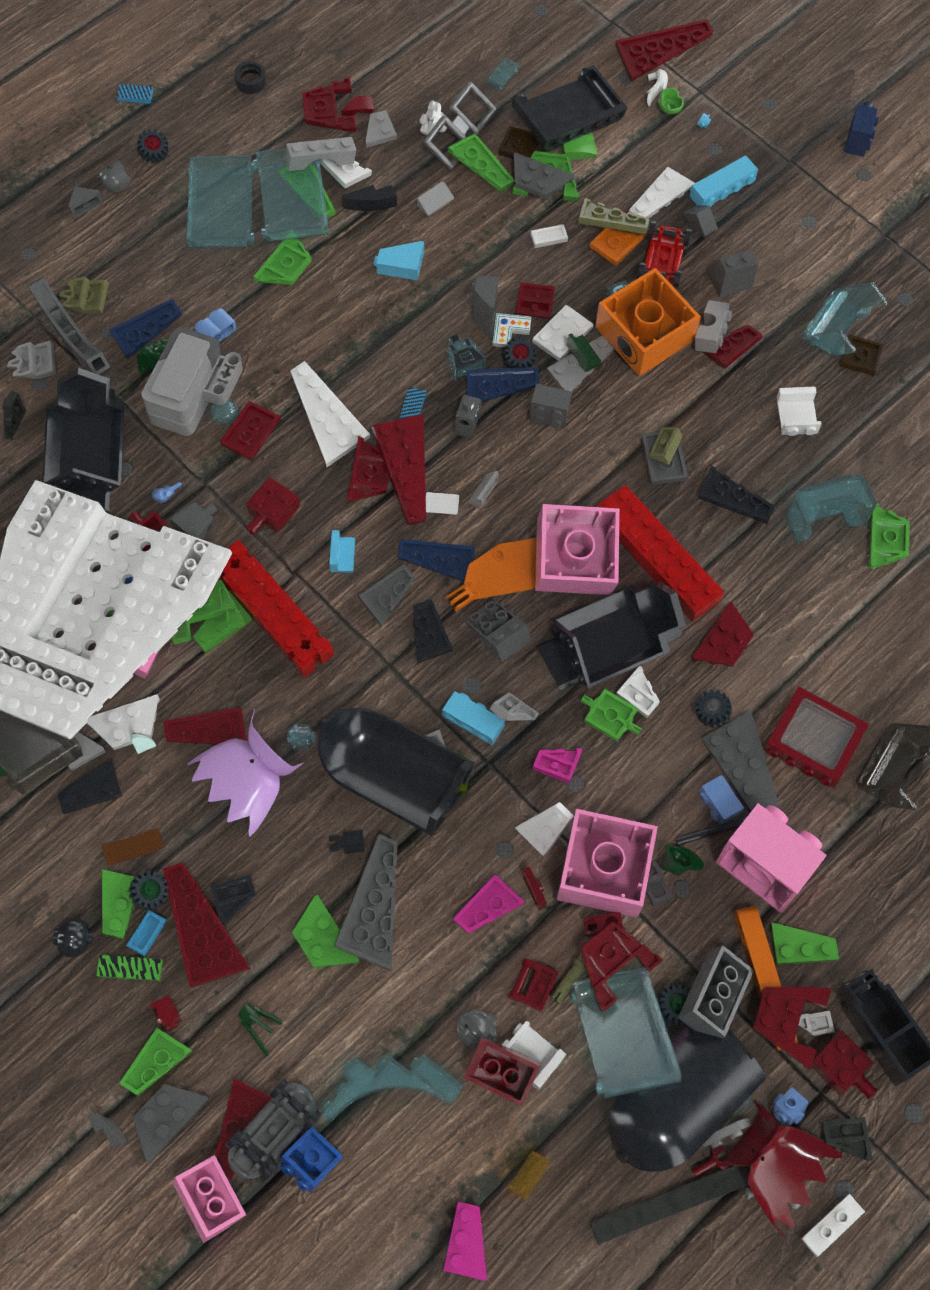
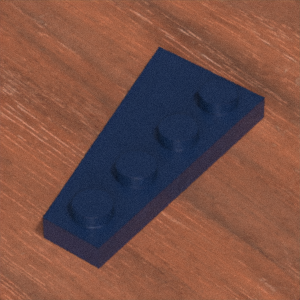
(438, 557)

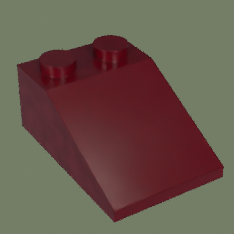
(502, 1071)

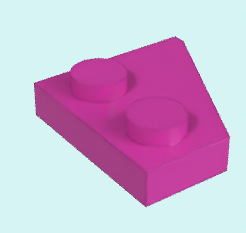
(557, 763)

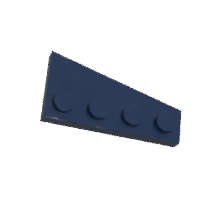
(141, 329)
(496, 383)

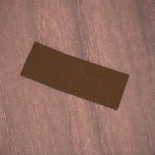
(132, 847)

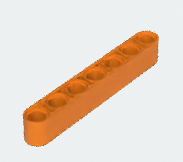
(757, 950)

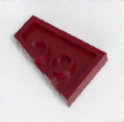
(735, 345)

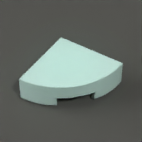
(142, 742)

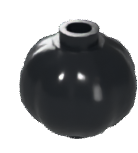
(72, 937)

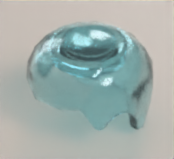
(225, 413)

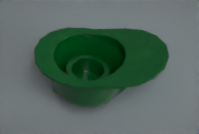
(679, 860)

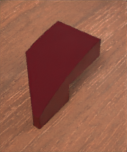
(359, 104)

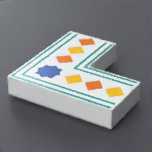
(508, 324)

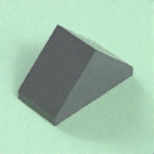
(84, 201)
(701, 219)

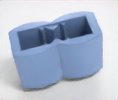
(217, 325)

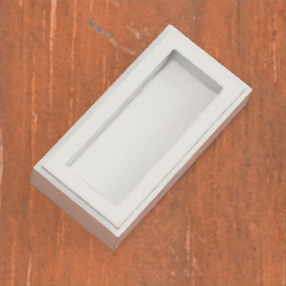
(549, 236)

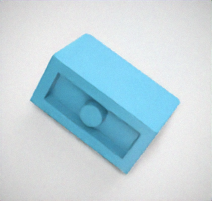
(342, 553)

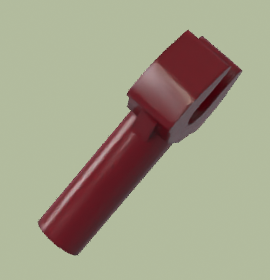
(707, 1165)

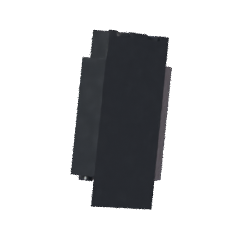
(84, 437)
(612, 635)

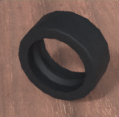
(246, 68)

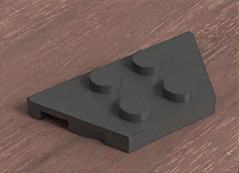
(538, 177)
(165, 1117)

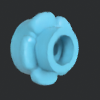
(704, 121)

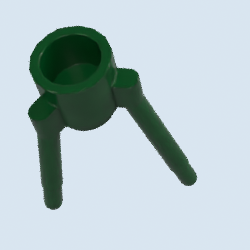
(250, 1015)

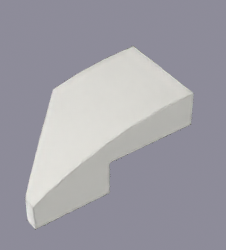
(817, 1023)

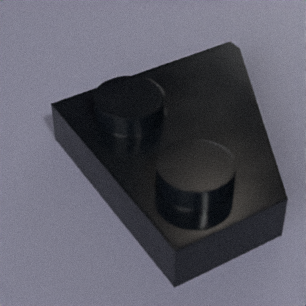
(232, 896)

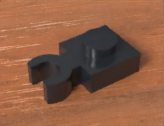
(351, 842)

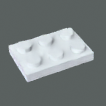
(555, 333)

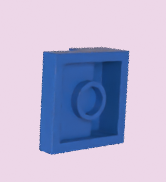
(310, 1160)

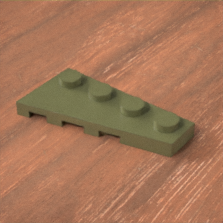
(612, 218)

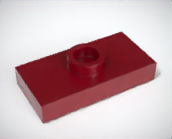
(535, 888)

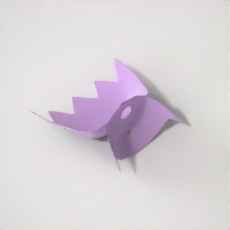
(247, 784)

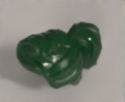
(149, 355)

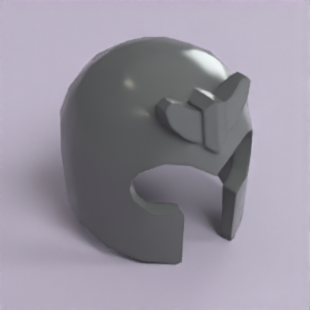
(115, 178)

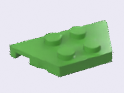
(284, 264)
(887, 538)
(317, 935)

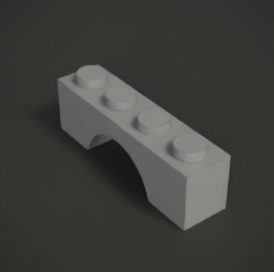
(301, 154)

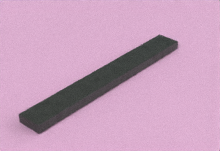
(670, 1203)

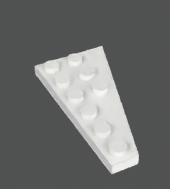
(330, 420)

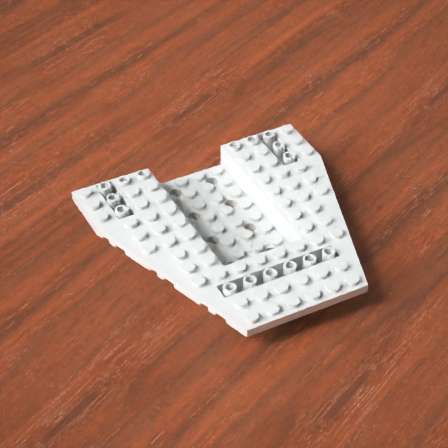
(50, 565)

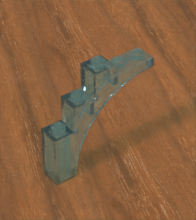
(362, 1080)

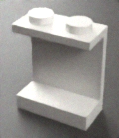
(797, 411)
(533, 1045)

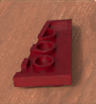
(207, 728)

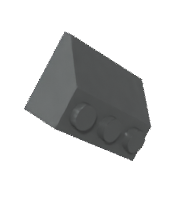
(484, 303)

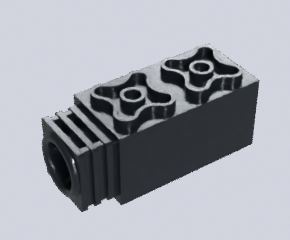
(885, 1026)

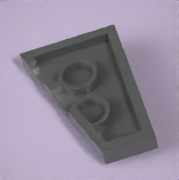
(387, 593)

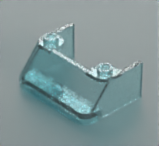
(838, 314)

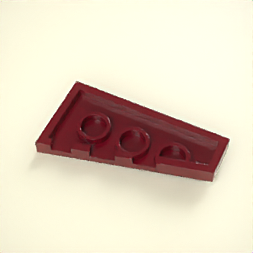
(241, 1110)

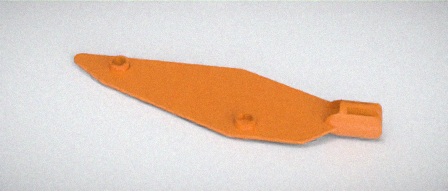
(498, 572)

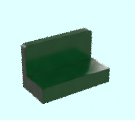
(583, 352)

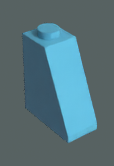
(400, 260)

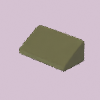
(666, 444)

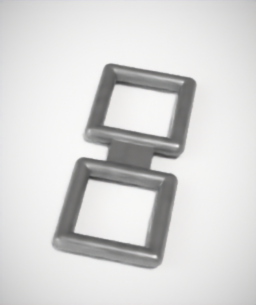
(459, 124)

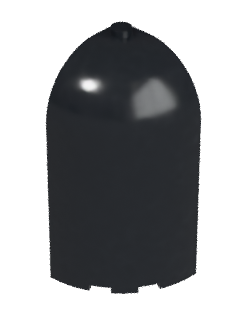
(392, 766)
(671, 1122)

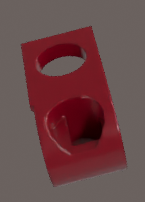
(596, 923)

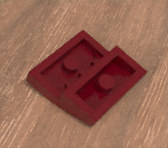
(535, 300)

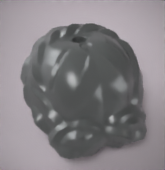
(479, 1026)

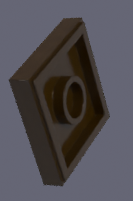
(518, 142)
(865, 357)

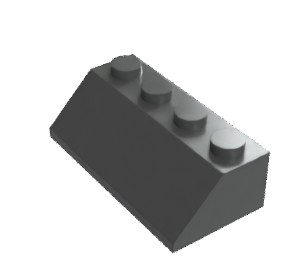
(716, 993)

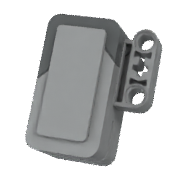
(188, 379)

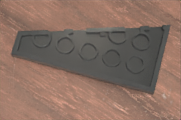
(742, 761)
(370, 917)

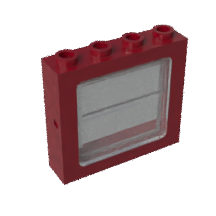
(816, 737)

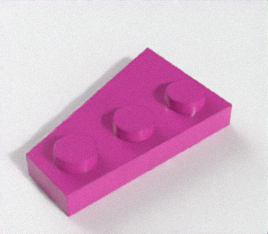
(488, 905)
(466, 1247)

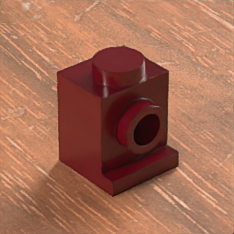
(166, 1013)

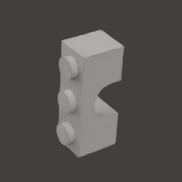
(715, 318)

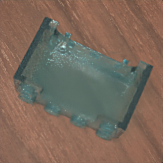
(843, 495)

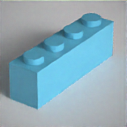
(724, 182)

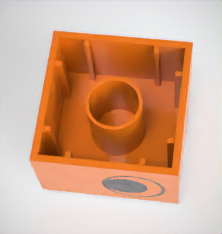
(647, 321)

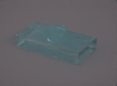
(503, 73)

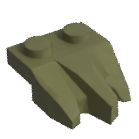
(85, 295)

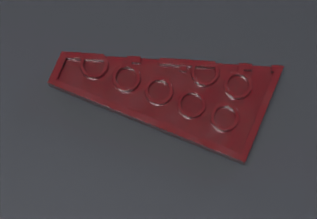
(653, 49)
(404, 457)
(203, 939)

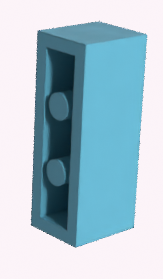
(473, 717)

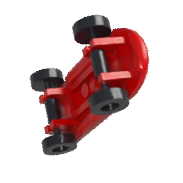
(665, 252)

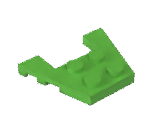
(561, 162)
(217, 604)

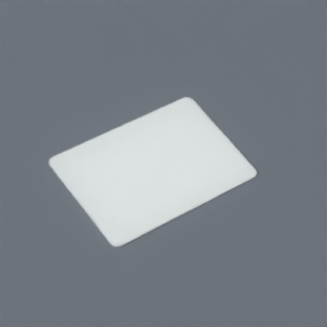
(442, 503)

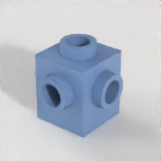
(789, 1107)

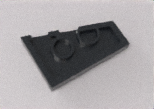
(429, 632)
(92, 789)

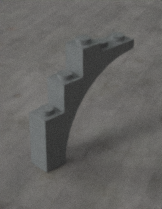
(62, 324)

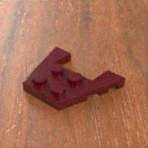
(321, 106)
(608, 953)
(780, 1016)

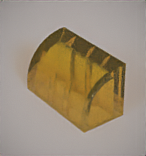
(528, 1175)

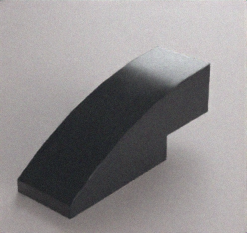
(370, 199)

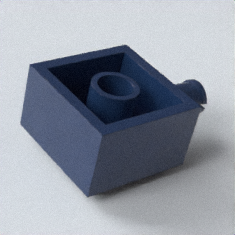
(862, 129)

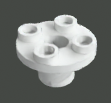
(431, 118)

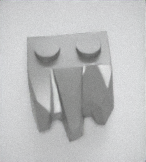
(33, 360)

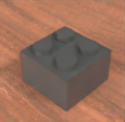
(550, 406)

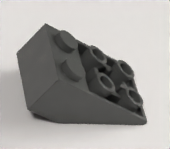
(498, 630)

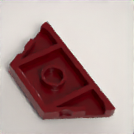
(368, 473)
(725, 640)

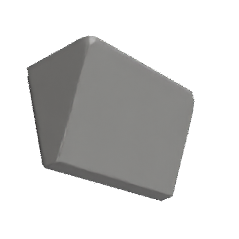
(434, 199)
(484, 489)

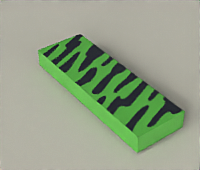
(129, 968)

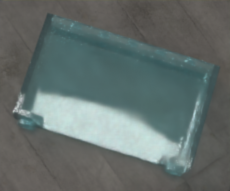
(290, 199)
(220, 202)
(628, 1038)

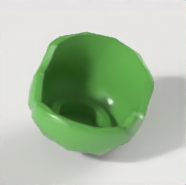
(670, 101)

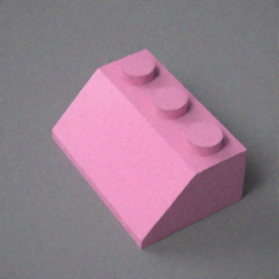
(208, 1198)

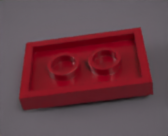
(250, 430)

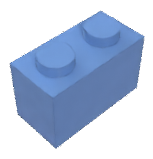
(720, 800)

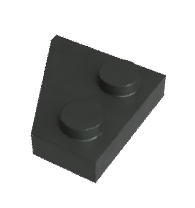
(13, 414)
(848, 1136)

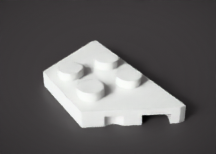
(121, 722)

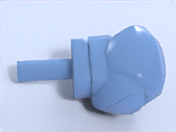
(163, 494)

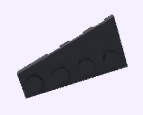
(727, 494)

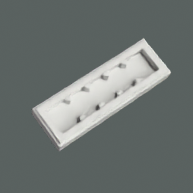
(832, 1225)

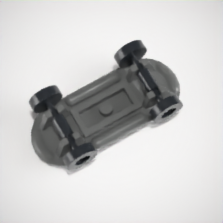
(266, 1137)

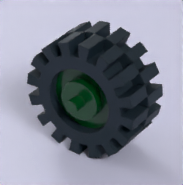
(148, 890)
(671, 1003)

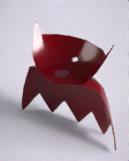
(788, 1159)

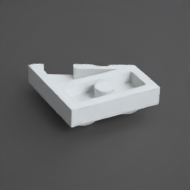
(639, 693)

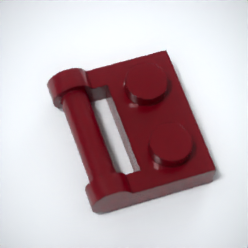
(539, 988)

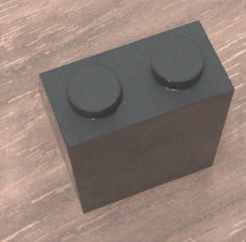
(733, 273)

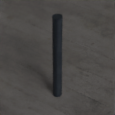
(709, 831)

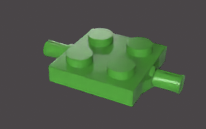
(611, 715)

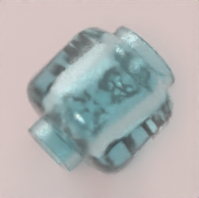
(301, 736)

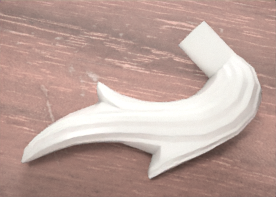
(660, 85)

